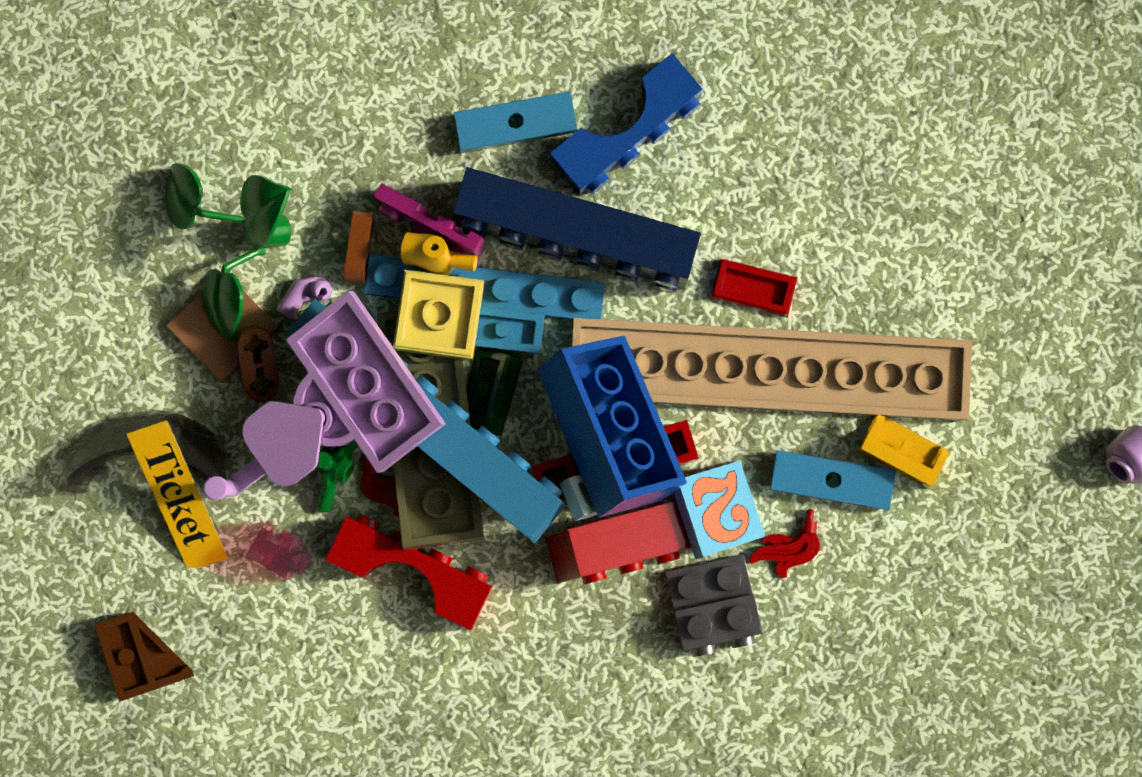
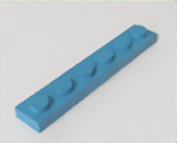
(502, 289)

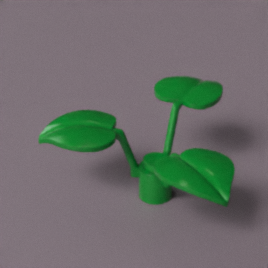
(264, 227)

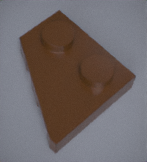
(138, 657)

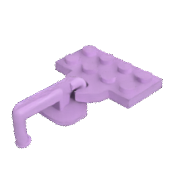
(362, 398)

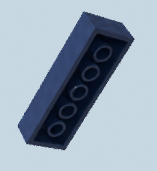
(576, 229)

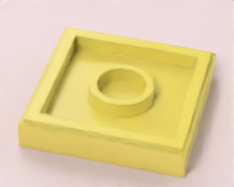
(438, 315)

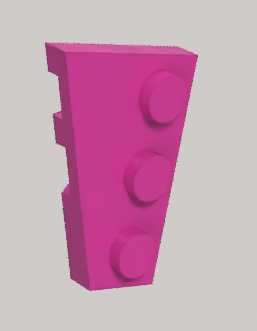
(398, 206)

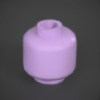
(1125, 456)

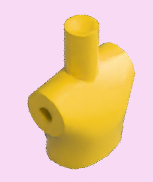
(434, 255)

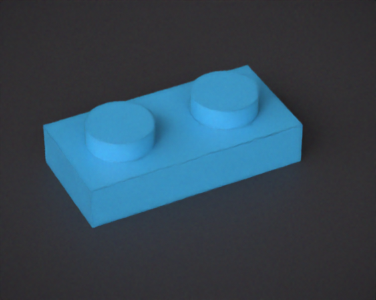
(510, 331)

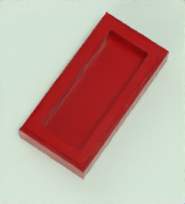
(754, 287)

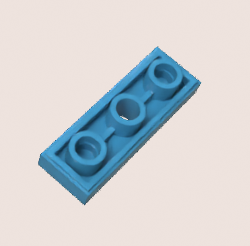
(541, 118)
(857, 483)

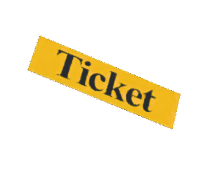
(177, 495)

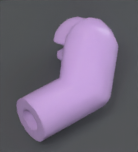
(303, 291)

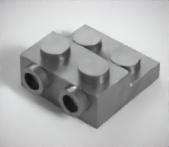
(714, 605)

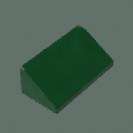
(492, 389)

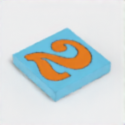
(718, 510)

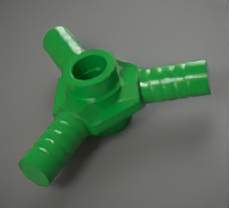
(335, 468)

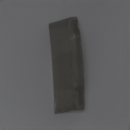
(108, 440)

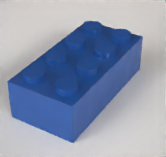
(611, 425)

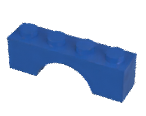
(588, 157)

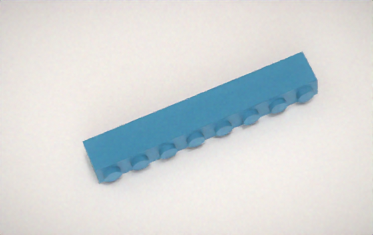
(478, 463)

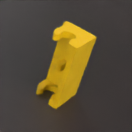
(903, 451)

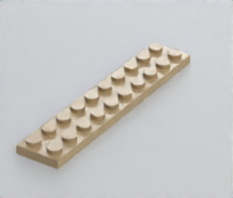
(795, 368)

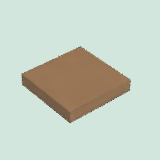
(208, 345)

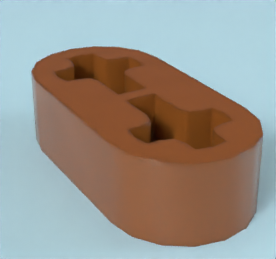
(359, 247)
(248, 364)

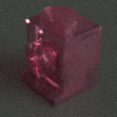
(280, 552)

